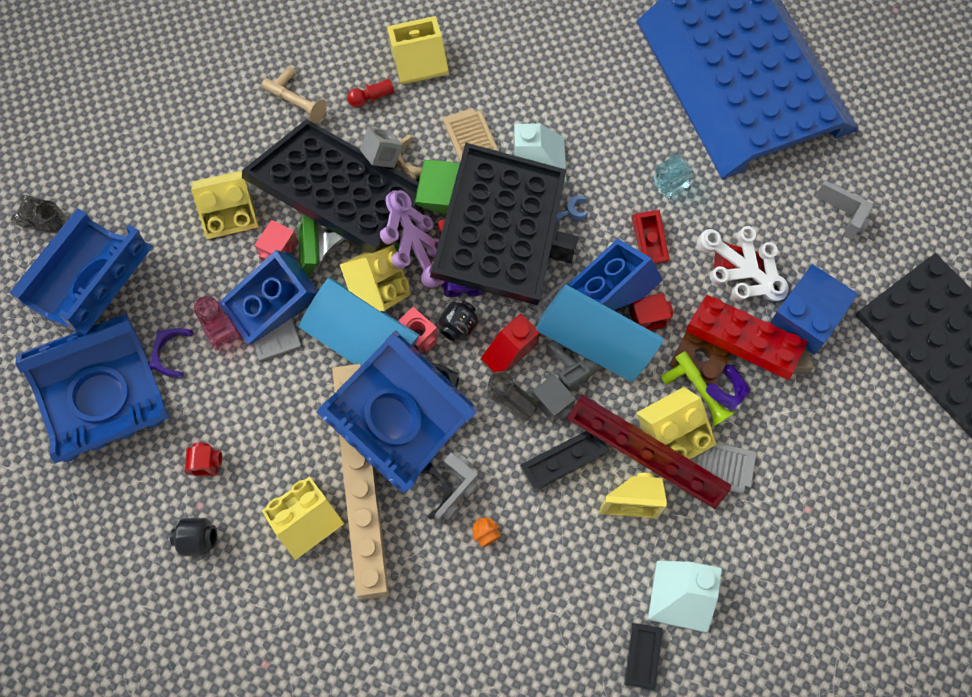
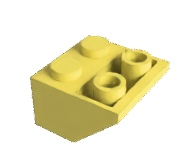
(418, 50)
(224, 204)
(376, 278)
(679, 423)
(302, 517)

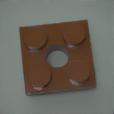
(716, 362)

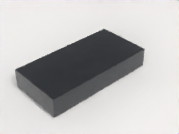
(643, 656)

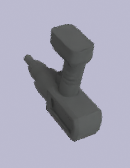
(577, 370)

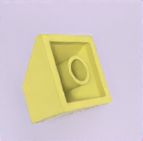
(637, 497)

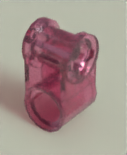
(216, 326)

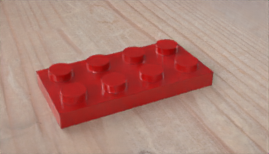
(747, 336)

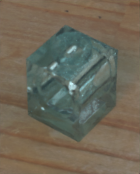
(673, 176)

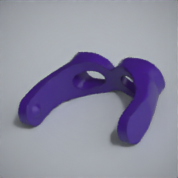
(452, 290)
(160, 340)
(740, 387)

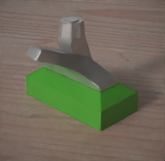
(316, 244)

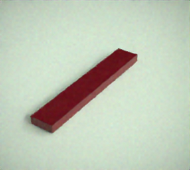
(649, 452)

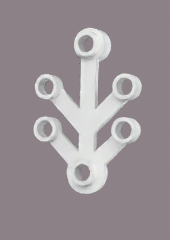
(746, 266)

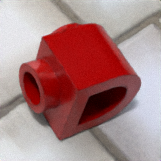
(202, 460)

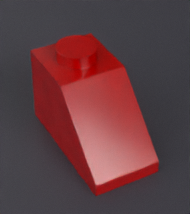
(511, 345)

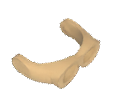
(411, 171)

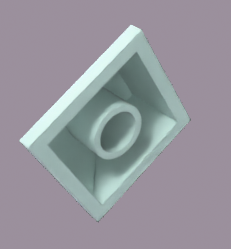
(539, 144)
(684, 594)

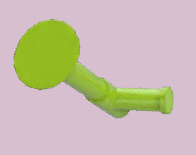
(687, 366)

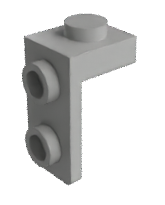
(848, 202)
(461, 469)

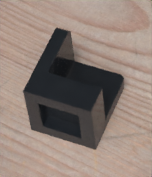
(563, 245)

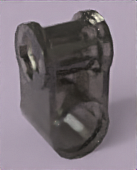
(39, 215)

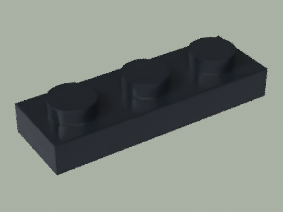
(563, 460)

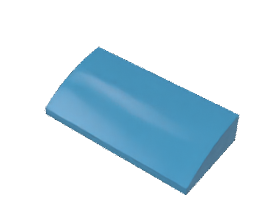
(350, 323)
(599, 333)

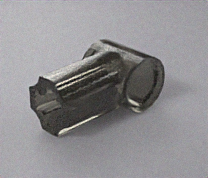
(514, 398)

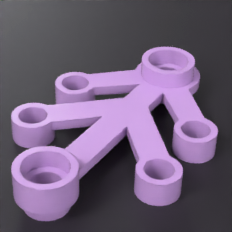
(400, 210)

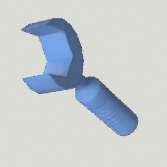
(571, 211)

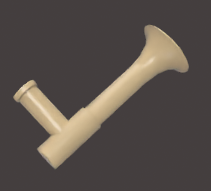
(315, 109)

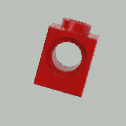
(652, 312)

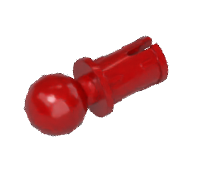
(358, 97)

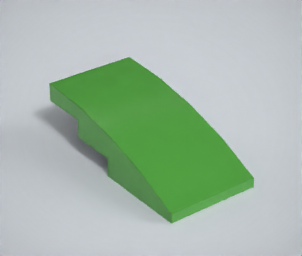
(436, 185)

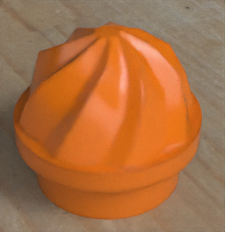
(485, 531)

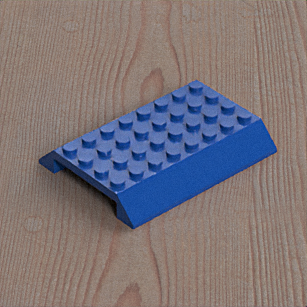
(743, 77)

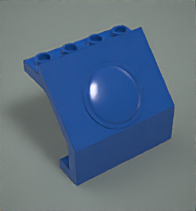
(80, 272)
(93, 388)
(397, 411)

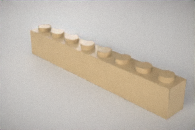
(363, 513)

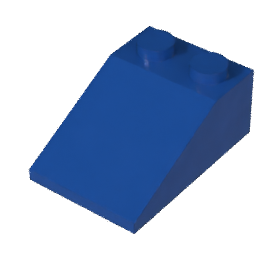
(618, 276)
(268, 296)
(814, 308)

